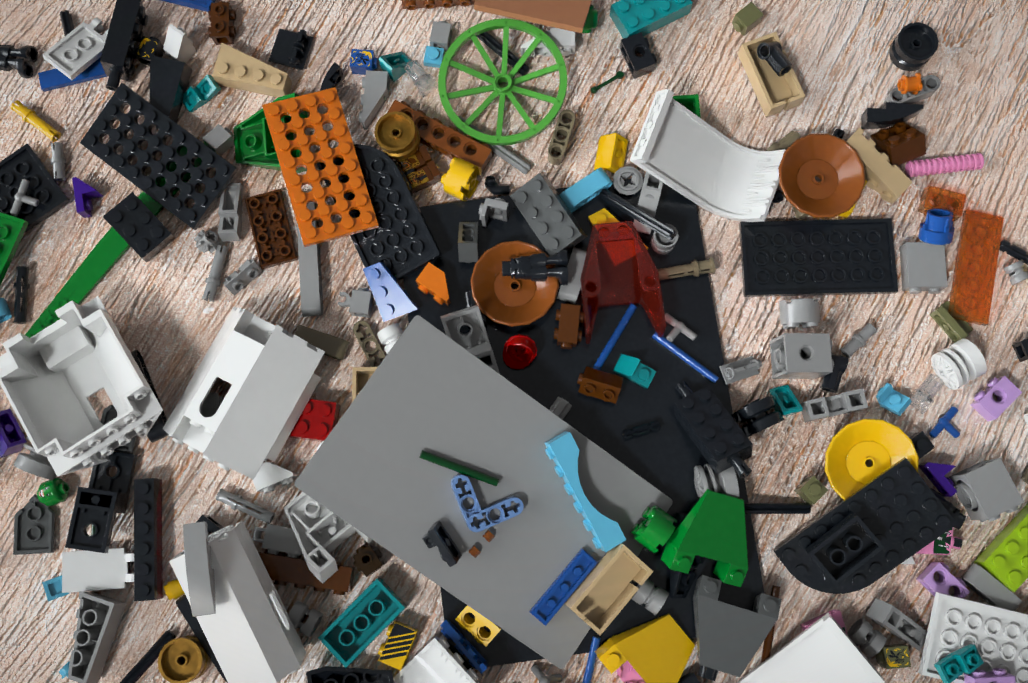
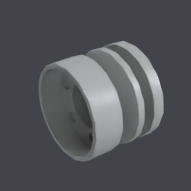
(35, 463)
(723, 482)

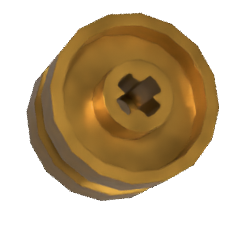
(397, 135)
(183, 660)

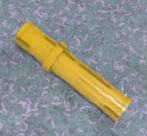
(29, 116)

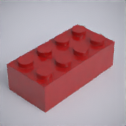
(316, 420)

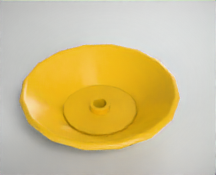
(862, 441)

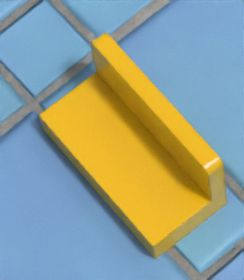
(611, 152)

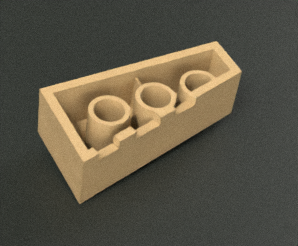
(249, 74)
(879, 173)

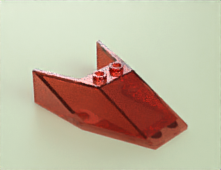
(619, 273)

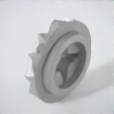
(625, 173)

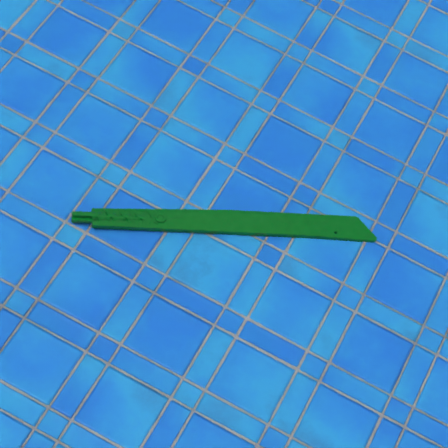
(98, 262)

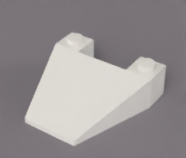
(318, 534)

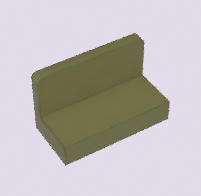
(952, 327)

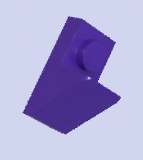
(83, 194)
(936, 474)

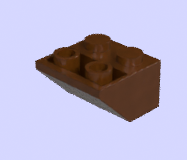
(900, 143)

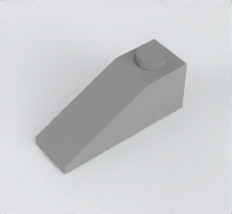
(897, 623)

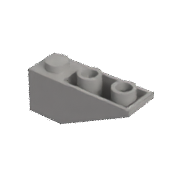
(376, 91)
(648, 200)

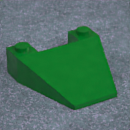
(255, 143)
(713, 531)

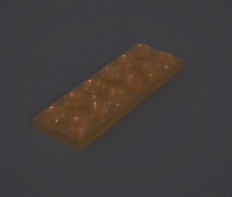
(975, 267)

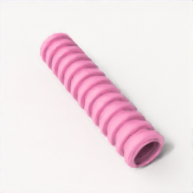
(944, 165)

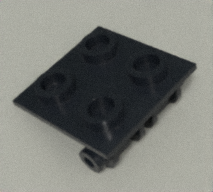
(291, 48)

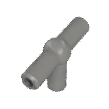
(20, 197)
(678, 327)
(545, 679)

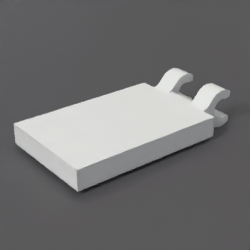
(78, 49)
(96, 570)

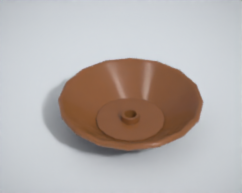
(833, 163)
(494, 292)

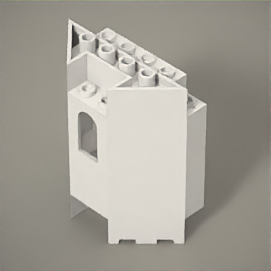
(58, 371)
(268, 393)

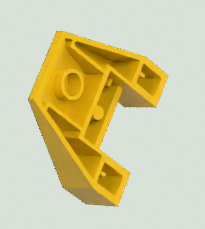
(653, 649)

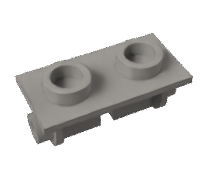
(237, 281)
(740, 369)

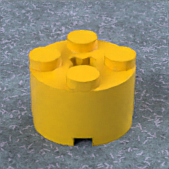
(461, 179)

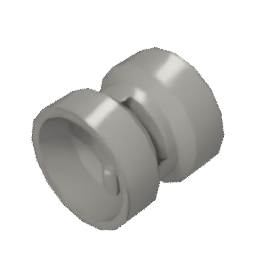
(1016, 272)

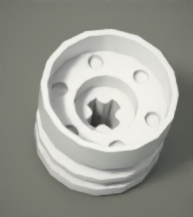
(959, 364)

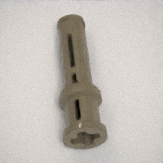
(694, 268)

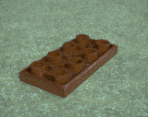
(271, 229)

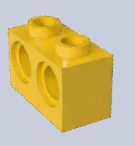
(476, 626)

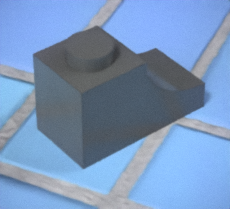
(468, 242)

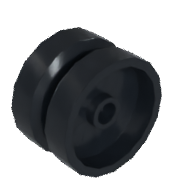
(913, 46)
(758, 416)

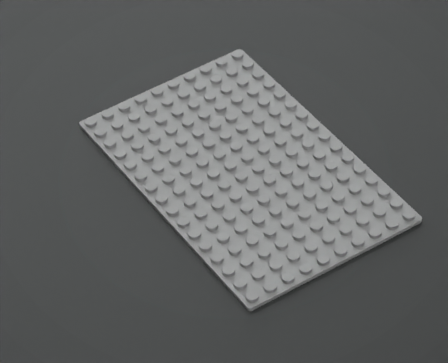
(457, 407)

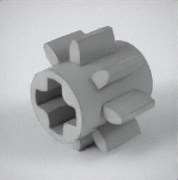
(206, 241)

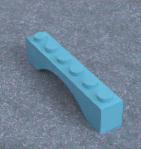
(565, 455)

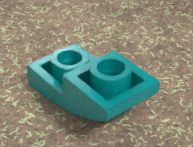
(959, 662)

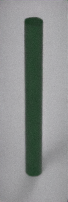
(458, 468)

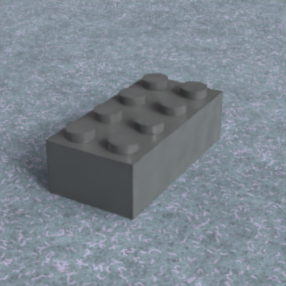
(548, 215)

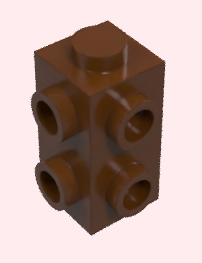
(222, 23)
(569, 319)
(600, 384)

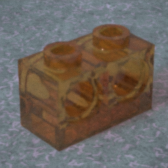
(942, 199)

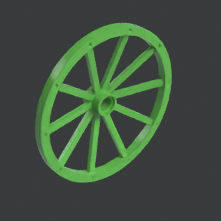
(503, 77)

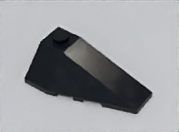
(681, 582)
(348, 675)

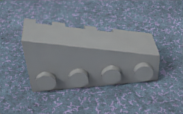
(94, 635)

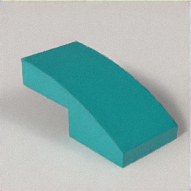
(201, 94)

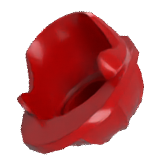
(519, 351)

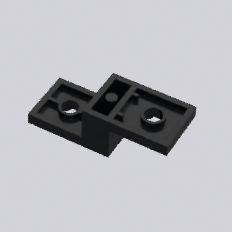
(100, 503)

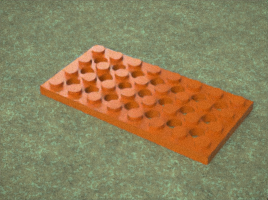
(345, 150)

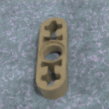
(359, 336)

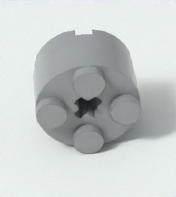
(799, 312)

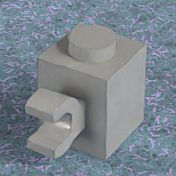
(359, 303)

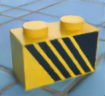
(398, 645)

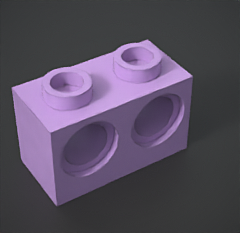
(945, 580)

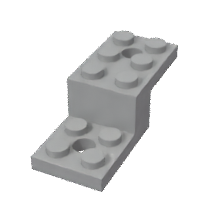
(476, 339)

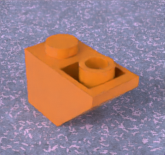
(434, 281)

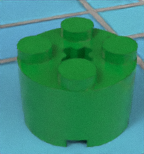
(654, 528)

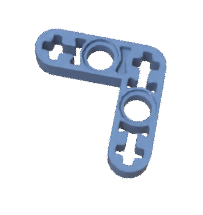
(476, 511)

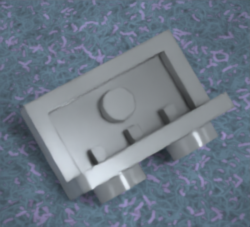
(493, 208)

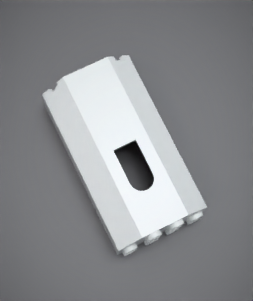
(250, 626)

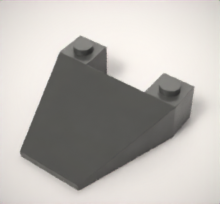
(727, 633)

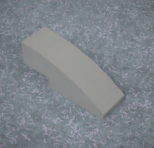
(230, 213)

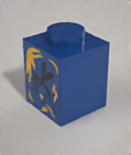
(363, 60)

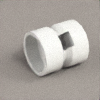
(389, 336)

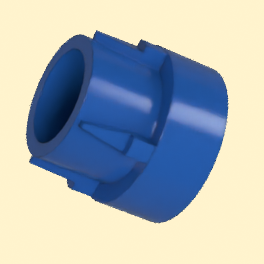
(937, 227)

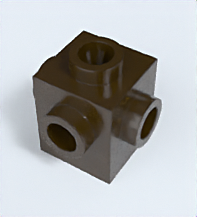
(375, 562)

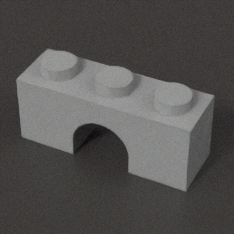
(834, 405)

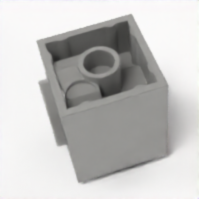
(801, 356)
(986, 490)

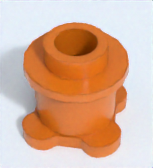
(910, 84)

